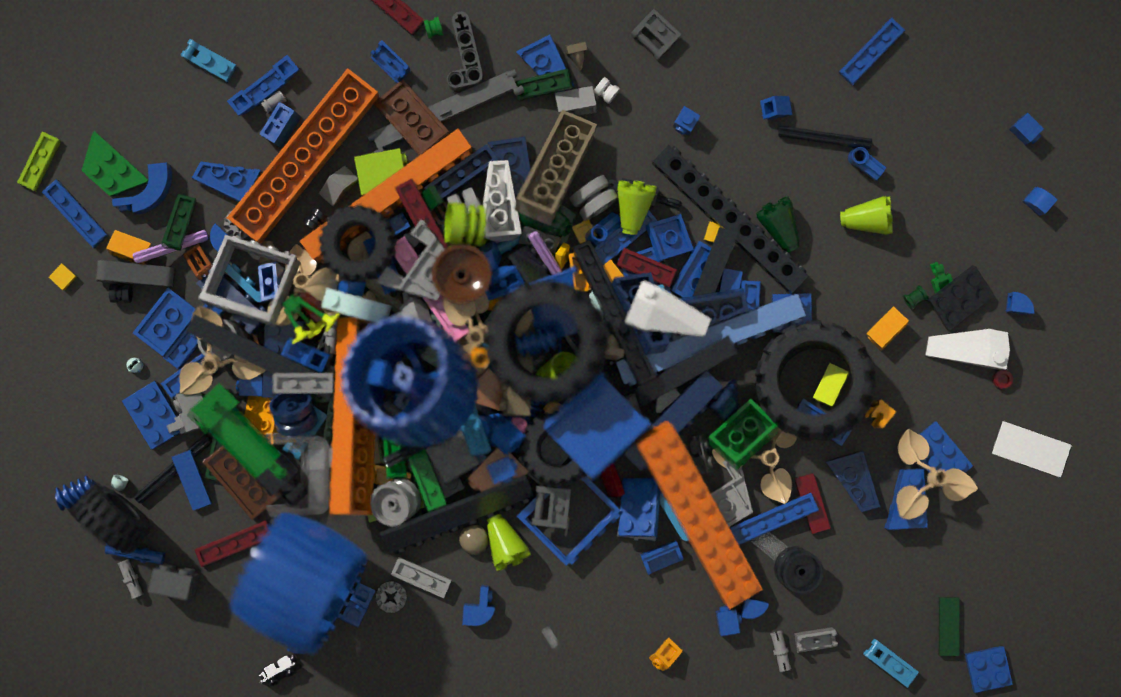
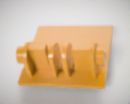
(259, 414)

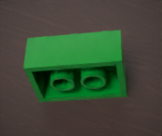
(743, 434)

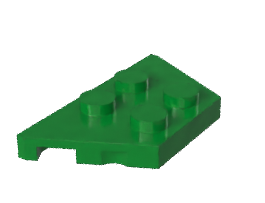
(109, 168)

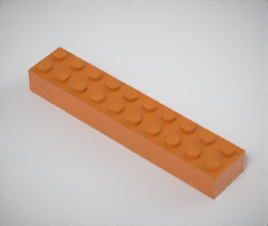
(303, 156)
(385, 197)
(352, 441)
(697, 514)

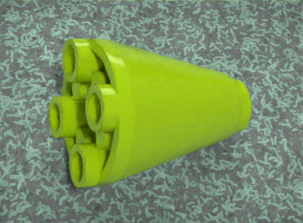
(634, 204)
(870, 216)
(505, 543)

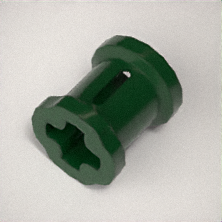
(915, 297)

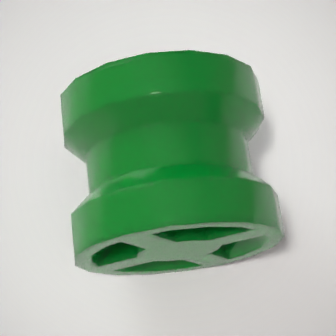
(433, 27)

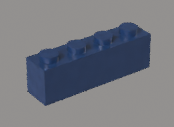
(463, 172)

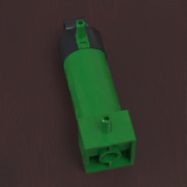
(235, 432)

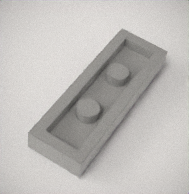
(302, 382)
(421, 577)

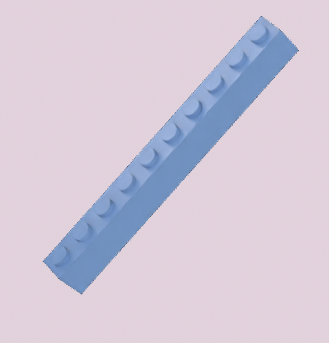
(738, 328)

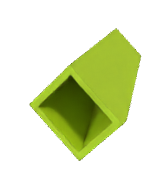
(378, 167)

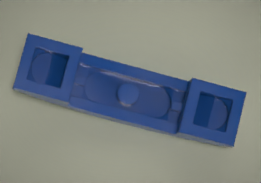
(264, 87)

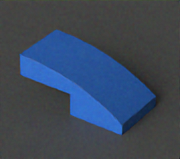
(358, 605)

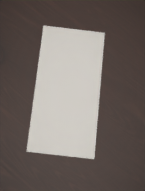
(1031, 449)

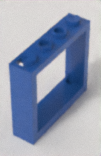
(586, 542)

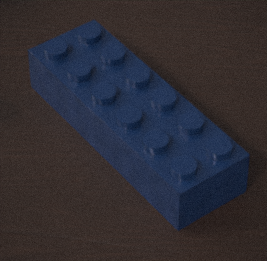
(682, 410)

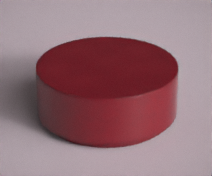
(1002, 379)

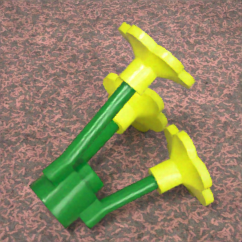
(293, 305)

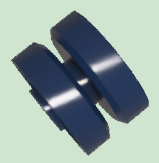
(293, 413)

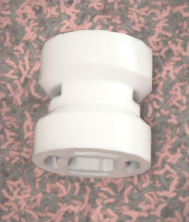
(611, 90)

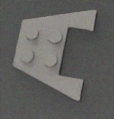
(420, 276)
(733, 497)

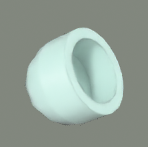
(136, 368)
(119, 482)

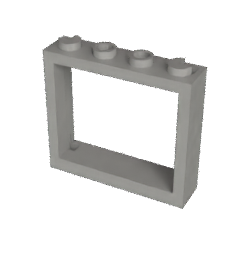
(220, 264)

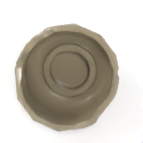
(474, 539)

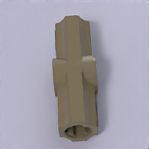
(393, 299)

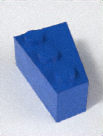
(905, 478)

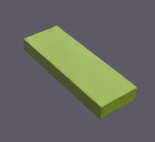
(39, 161)

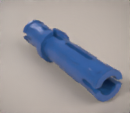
(144, 555)

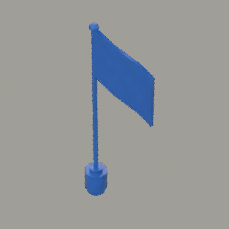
(549, 314)

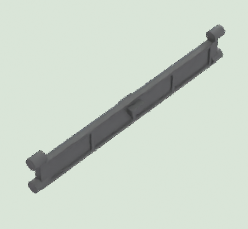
(455, 105)

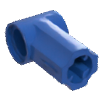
(868, 164)
(603, 229)

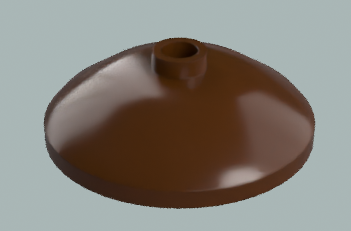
(465, 260)

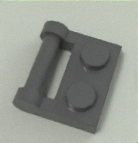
(660, 29)
(557, 507)

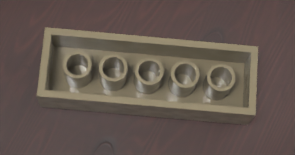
(555, 167)

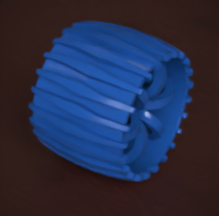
(451, 399)
(298, 582)

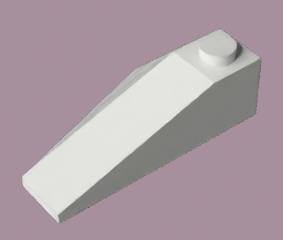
(500, 203)
(663, 312)
(979, 347)

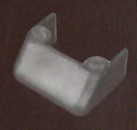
(313, 474)

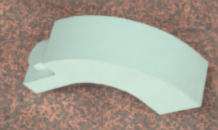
(355, 306)

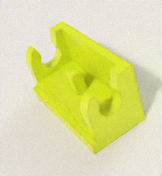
(831, 385)

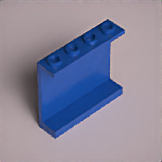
(596, 426)

